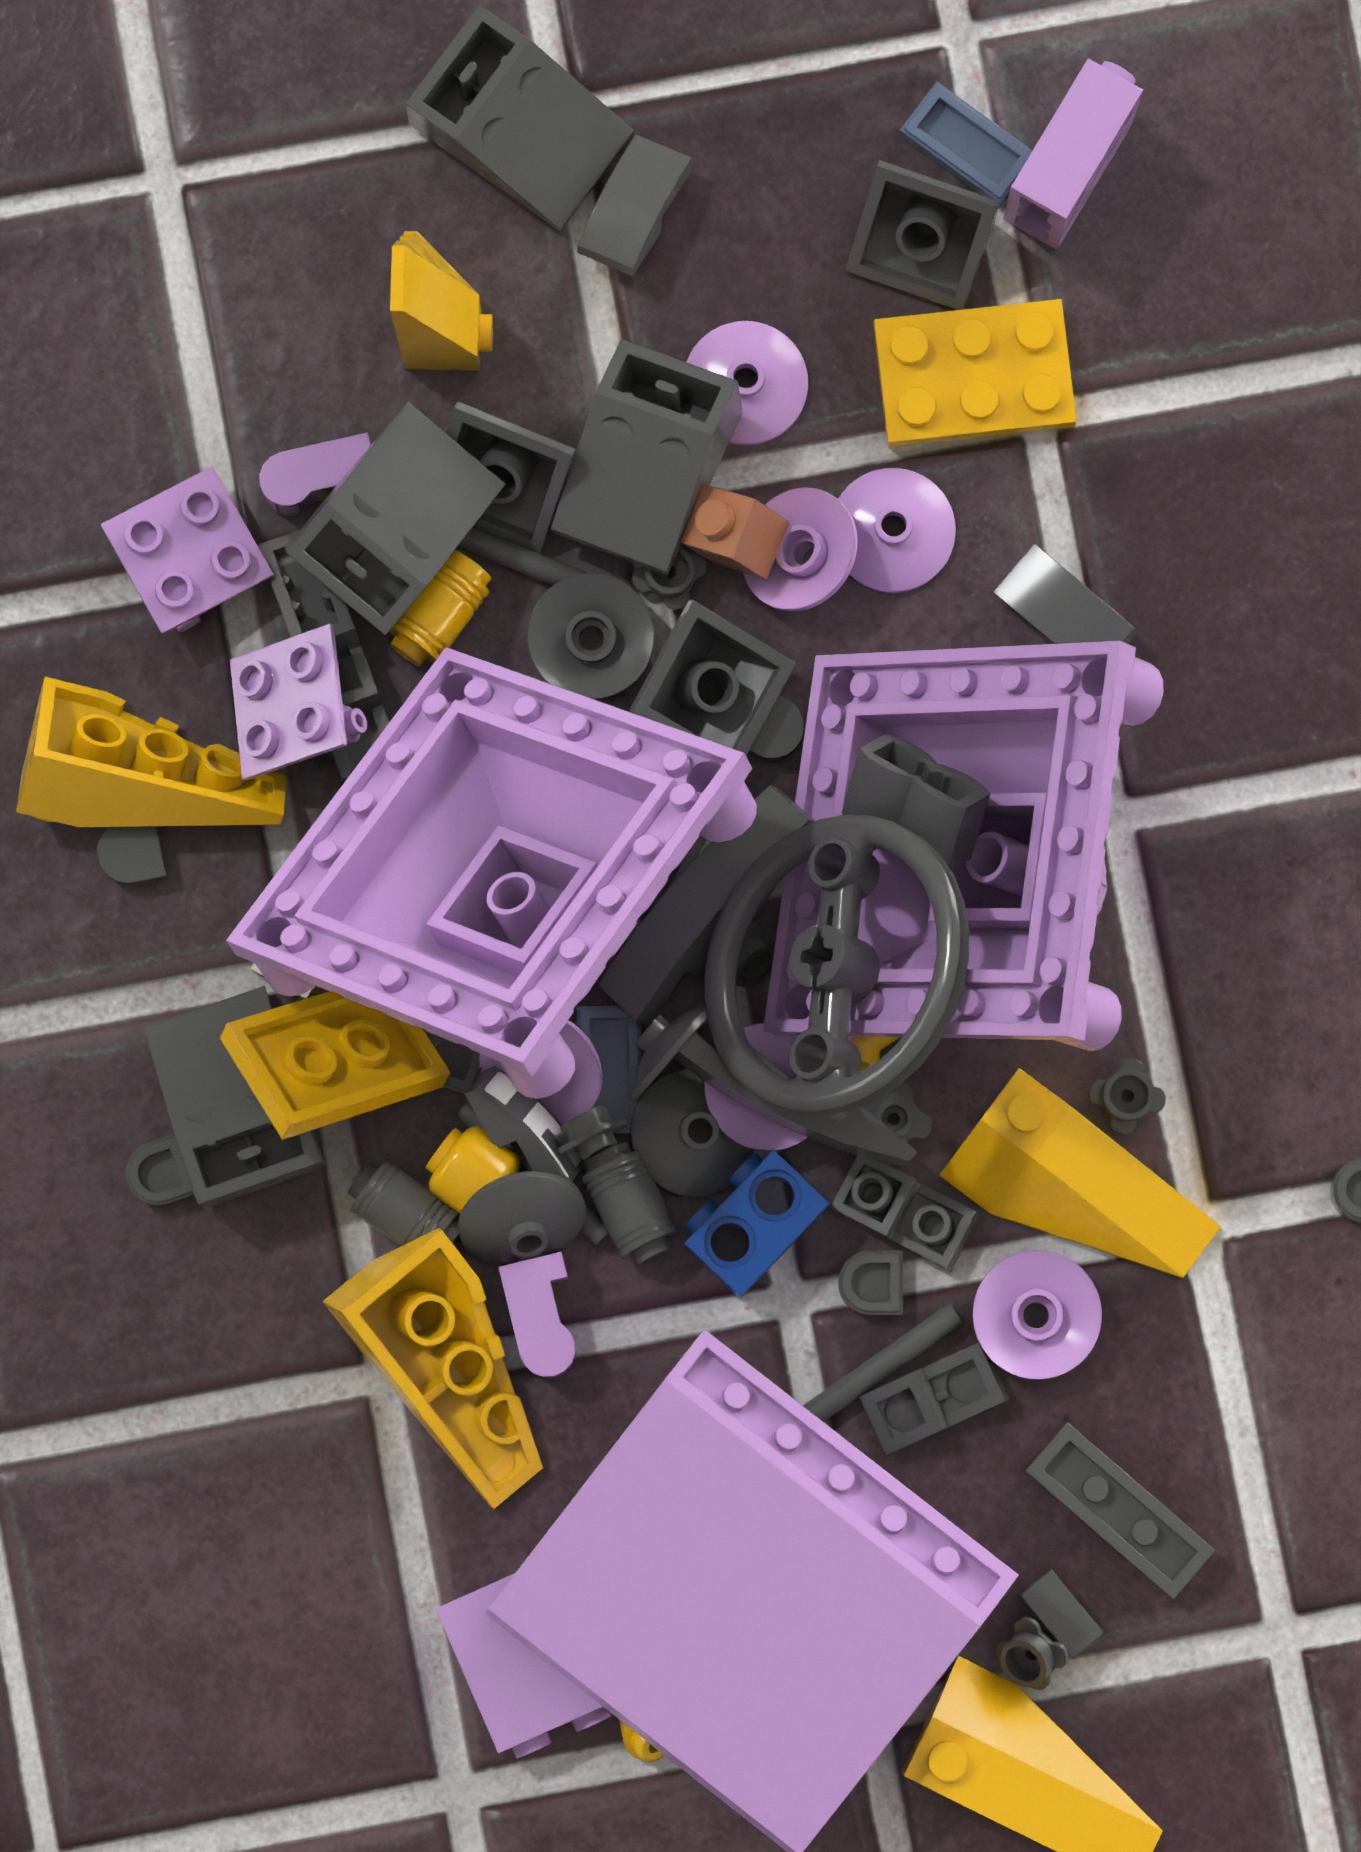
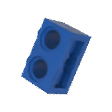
(767, 1234)

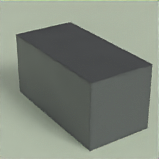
(1060, 1613)

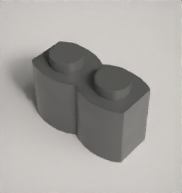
(912, 790)

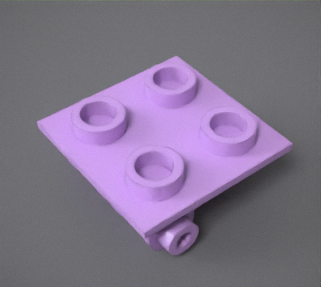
(187, 551)
(291, 703)

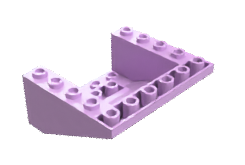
(751, 1594)

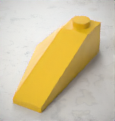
(435, 310)
(112, 769)
(1061, 1174)
(433, 1342)

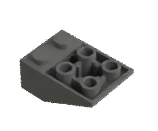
(517, 118)
(645, 455)
(395, 518)
(214, 1113)

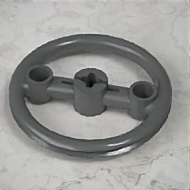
(836, 965)

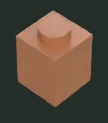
(735, 531)

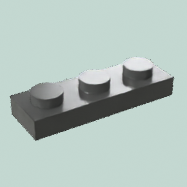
(1119, 1510)

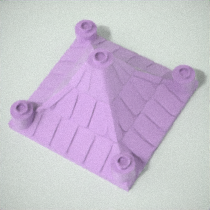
(1045, 745)
(492, 861)

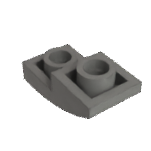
(633, 204)
(1060, 603)
(905, 1211)

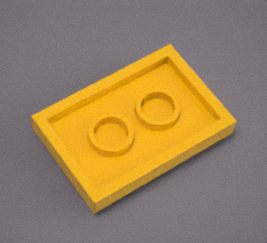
(974, 373)
(330, 1061)

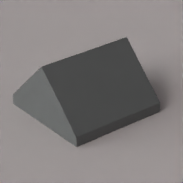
(922, 235)
(527, 464)
(713, 680)

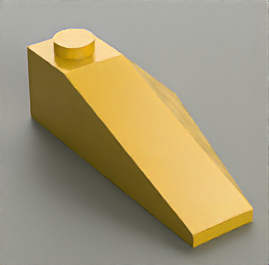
(1017, 1767)

